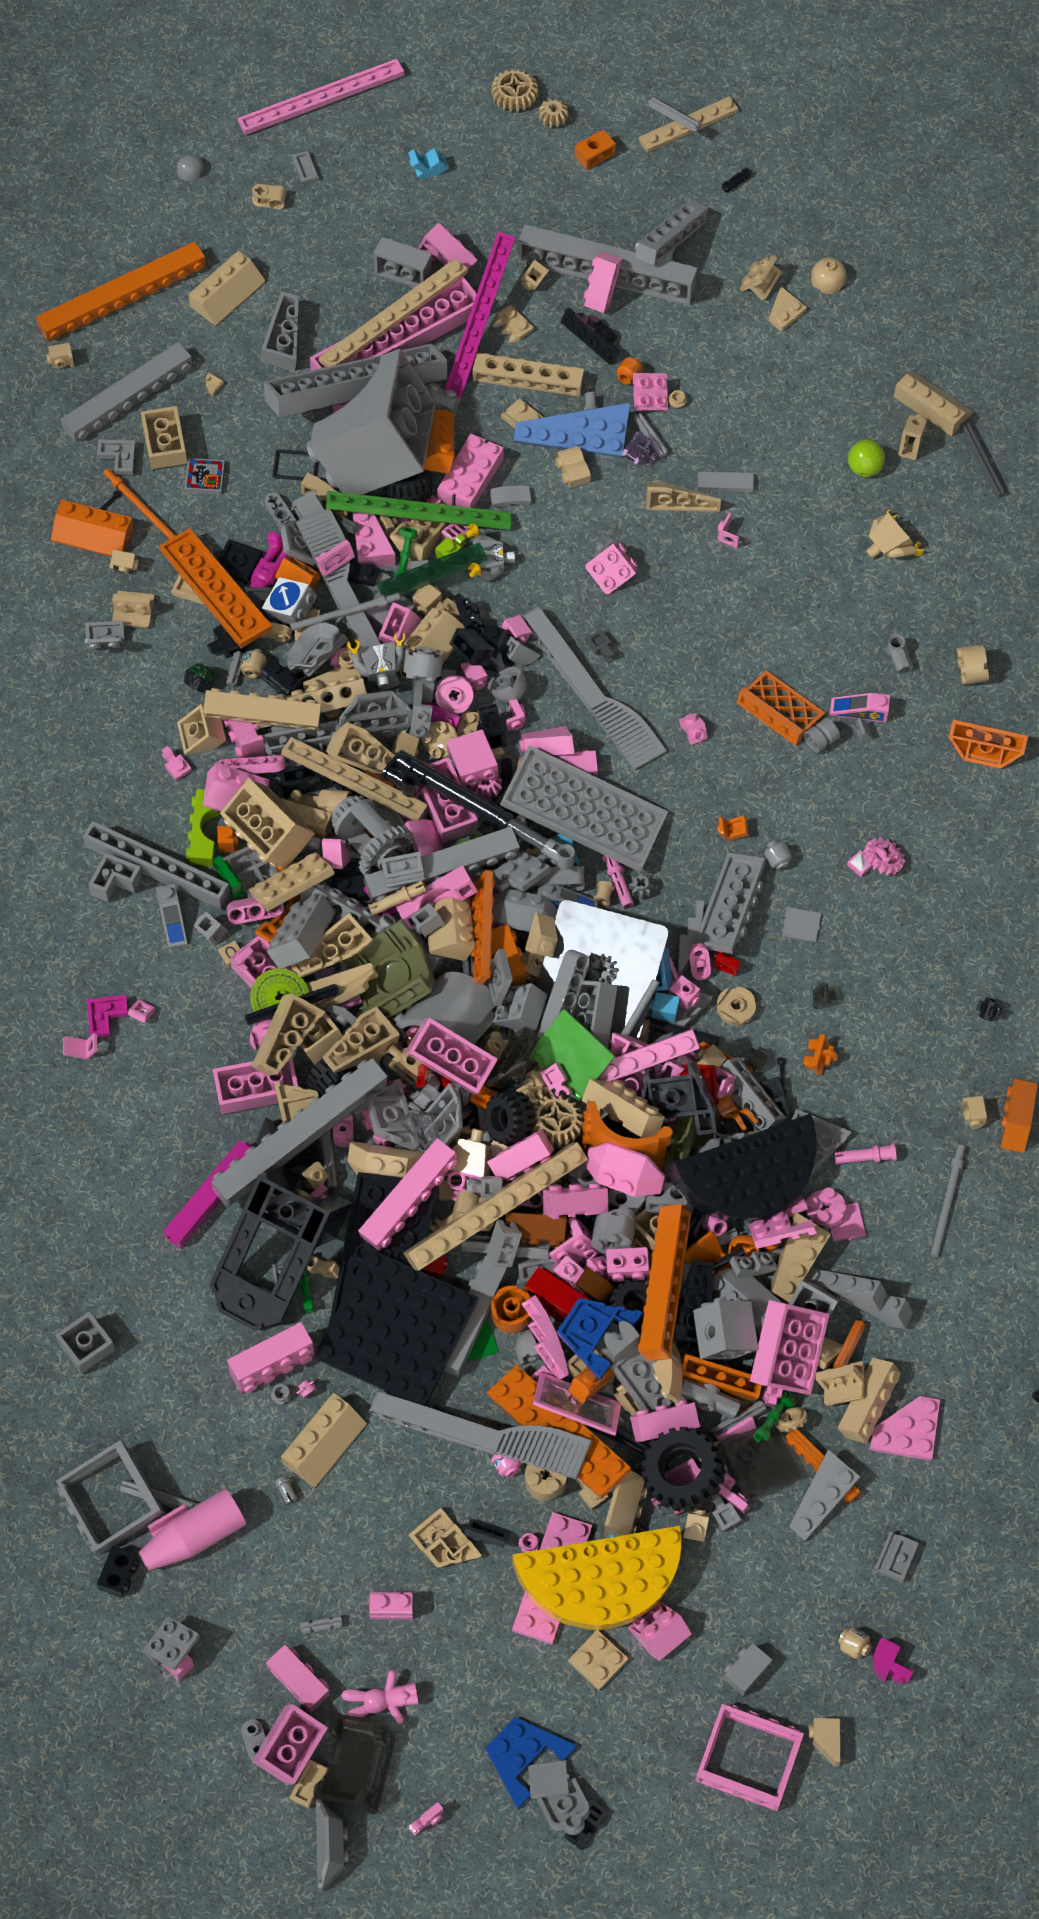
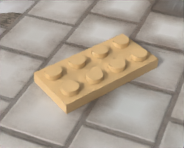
(291, 881)

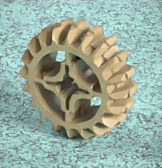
(524, 85)
(565, 1115)

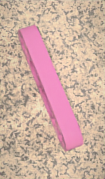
(256, 764)

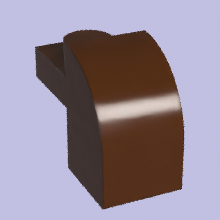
(595, 1286)

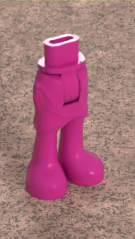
(266, 570)

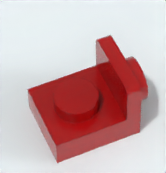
(726, 963)

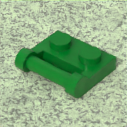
(223, 870)

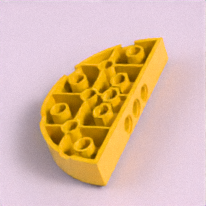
(601, 1580)

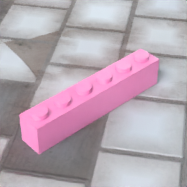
(408, 1194)

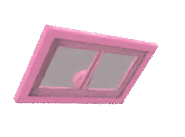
(597, 1412)

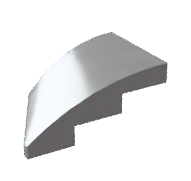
(249, 868)

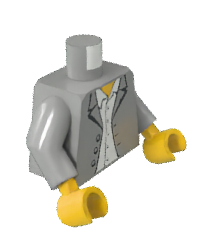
(495, 556)
(378, 661)

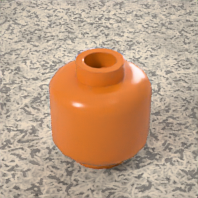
(627, 368)

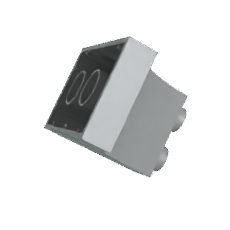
(379, 432)

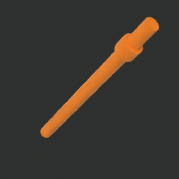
(119, 484)

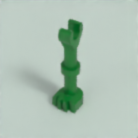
(408, 534)
(307, 1300)
(773, 1416)

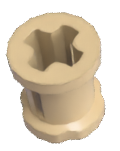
(604, 892)

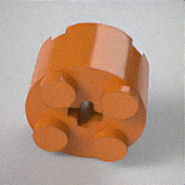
(509, 1320)

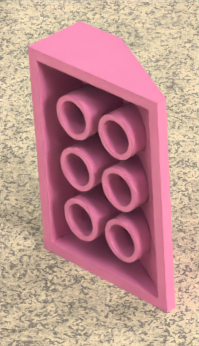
(789, 1347)

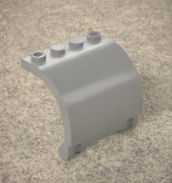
(454, 1004)

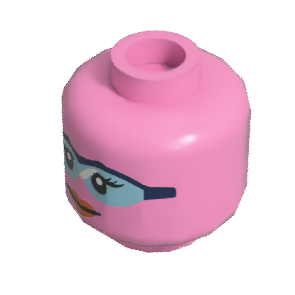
(505, 1466)

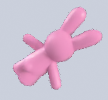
(378, 1700)

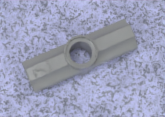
(709, 1398)

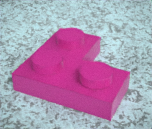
(101, 1010)

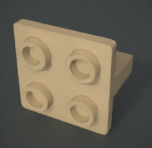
(761, 277)
(133, 608)
(842, 1383)

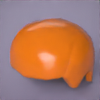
(745, 1242)

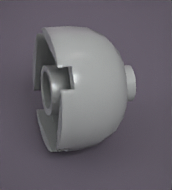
(509, 685)

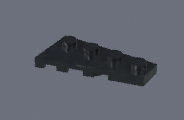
(696, 1292)

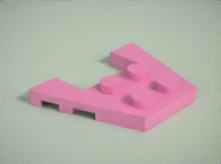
(776, 1226)

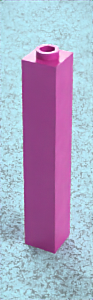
(201, 1203)

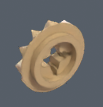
(798, 1417)

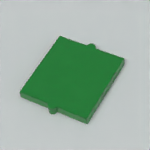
(484, 1344)

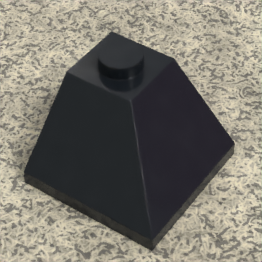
(498, 640)

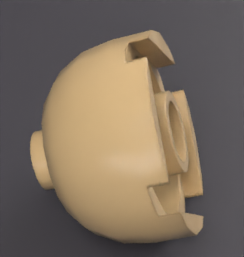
(828, 275)

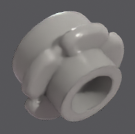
(281, 1389)

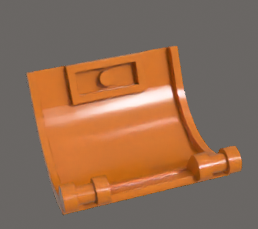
(597, 1133)

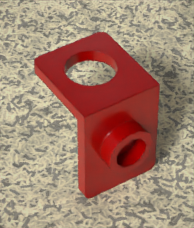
(421, 1072)

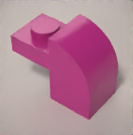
(884, 1663)

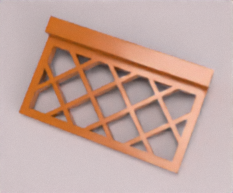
(771, 714)

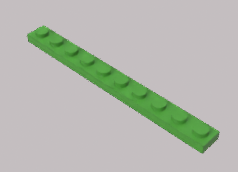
(418, 510)

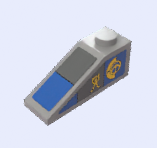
(558, 894)
(171, 916)

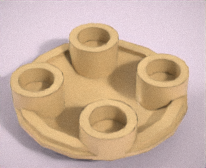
(436, 742)

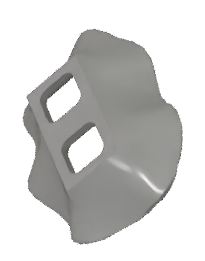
(308, 645)

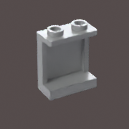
(420, 711)

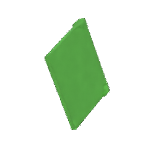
(576, 1051)

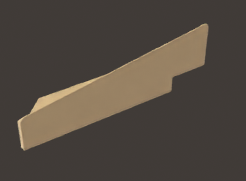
(349, 982)

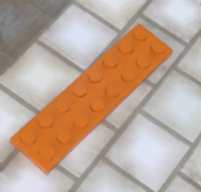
(215, 588)
(601, 1466)

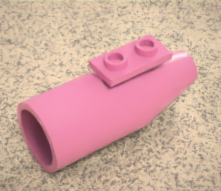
(189, 1532)

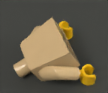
(891, 539)

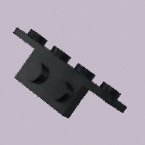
(592, 333)

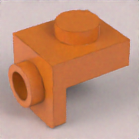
(733, 828)

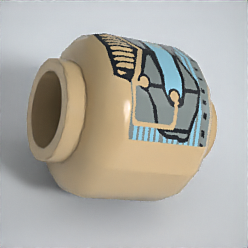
(253, 663)
(854, 1643)

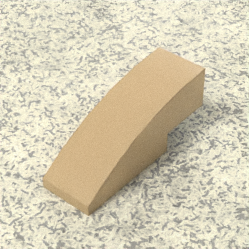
(320, 488)

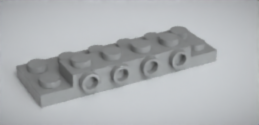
(732, 903)

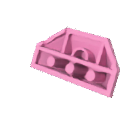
(624, 1170)

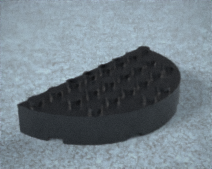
(749, 1174)

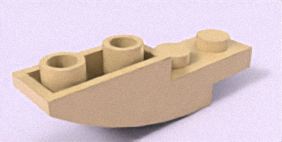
(669, 1374)

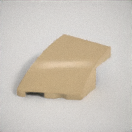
(446, 1540)

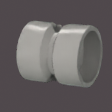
(821, 735)

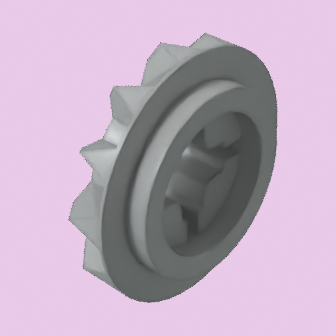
(607, 976)

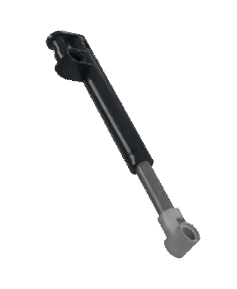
(413, 774)

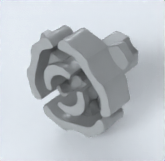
(424, 1096)

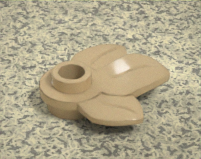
(495, 1044)

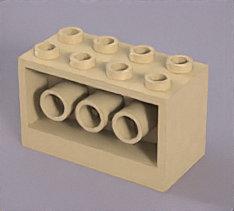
(266, 824)

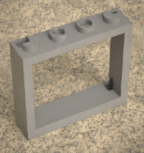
(89, 1467)

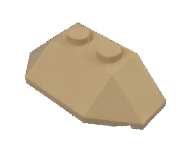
(381, 1159)

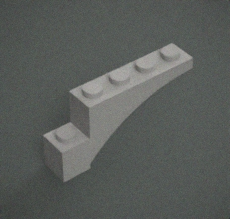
(864, 1294)

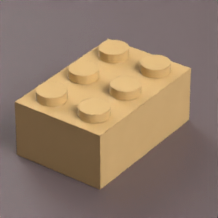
(163, 437)

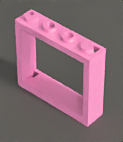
(737, 1789)

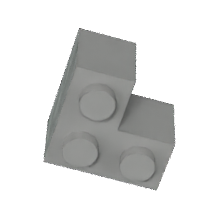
(112, 873)

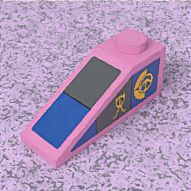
(864, 706)

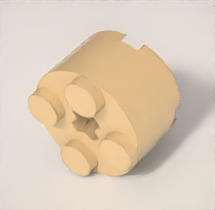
(972, 664)
(544, 1489)

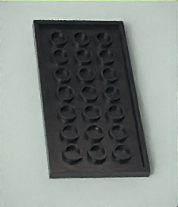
(368, 1196)

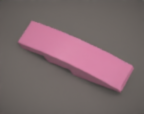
(549, 1344)

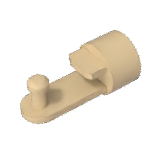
(325, 801)

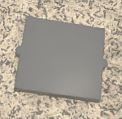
(801, 924)
(548, 1779)

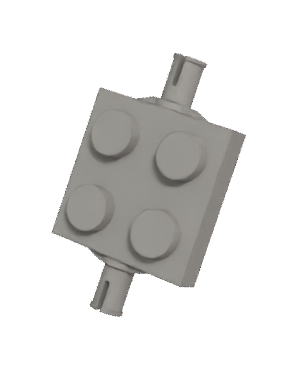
(522, 871)

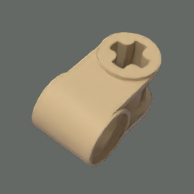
(271, 196)
(535, 1093)

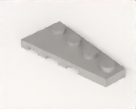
(825, 1492)

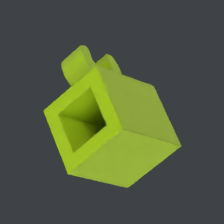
(449, 546)

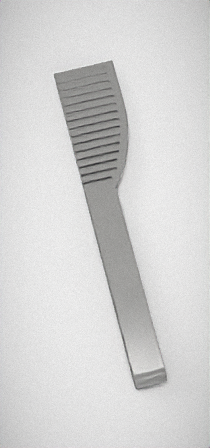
(321, 535)
(620, 722)
(529, 1444)

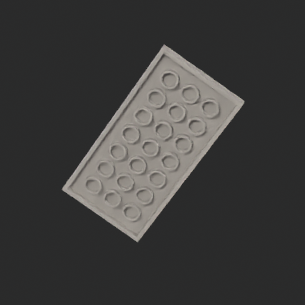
(584, 808)

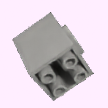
(725, 1329)

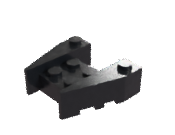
(683, 1097)

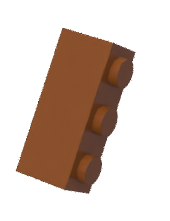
(540, 1228)

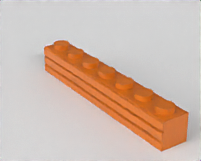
(813, 1457)

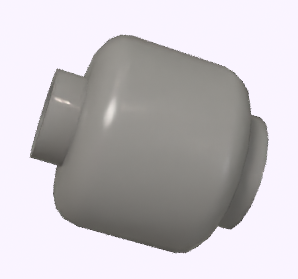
(778, 854)

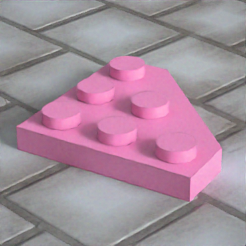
(909, 1430)

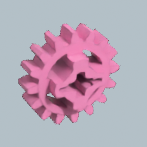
(884, 856)

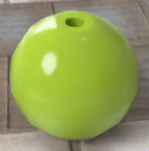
(866, 458)

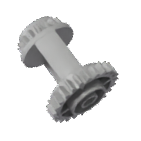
(355, 815)

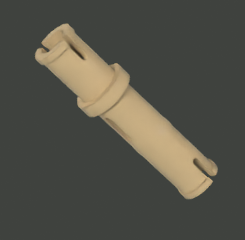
(397, 898)

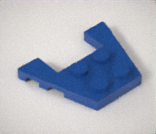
(587, 1326)
(516, 1748)

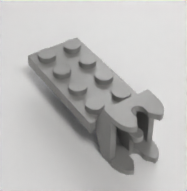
(630, 1367)

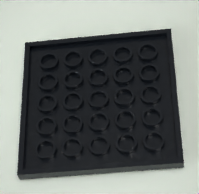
(396, 1328)

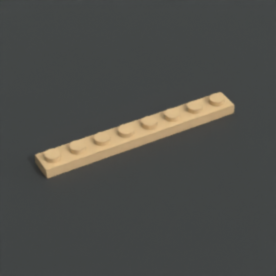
(353, 779)

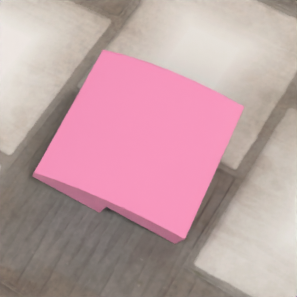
(425, 836)

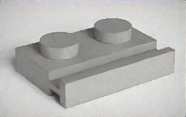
(402, 869)
(896, 1556)

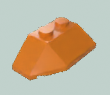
(986, 743)

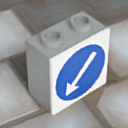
(289, 601)

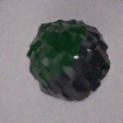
(199, 677)

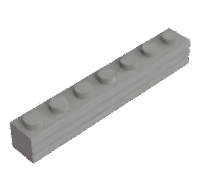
(480, 1244)

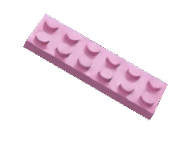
(530, 1619)

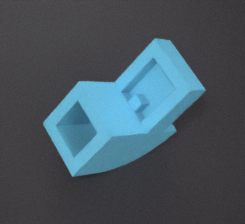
(428, 165)

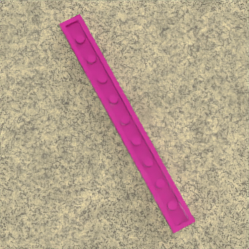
(480, 313)

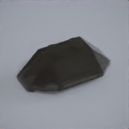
(514, 1060)

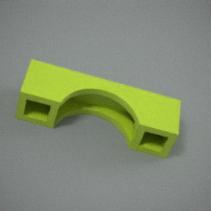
(201, 848)

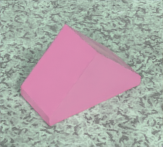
(335, 853)

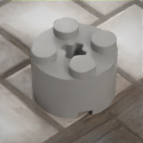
(423, 663)
(612, 1232)

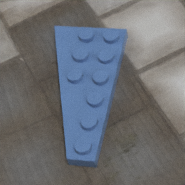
(593, 430)

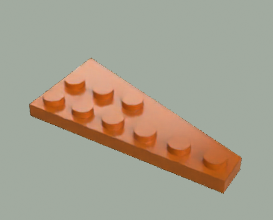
(482, 919)

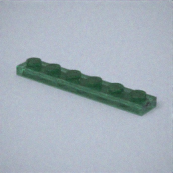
(432, 571)

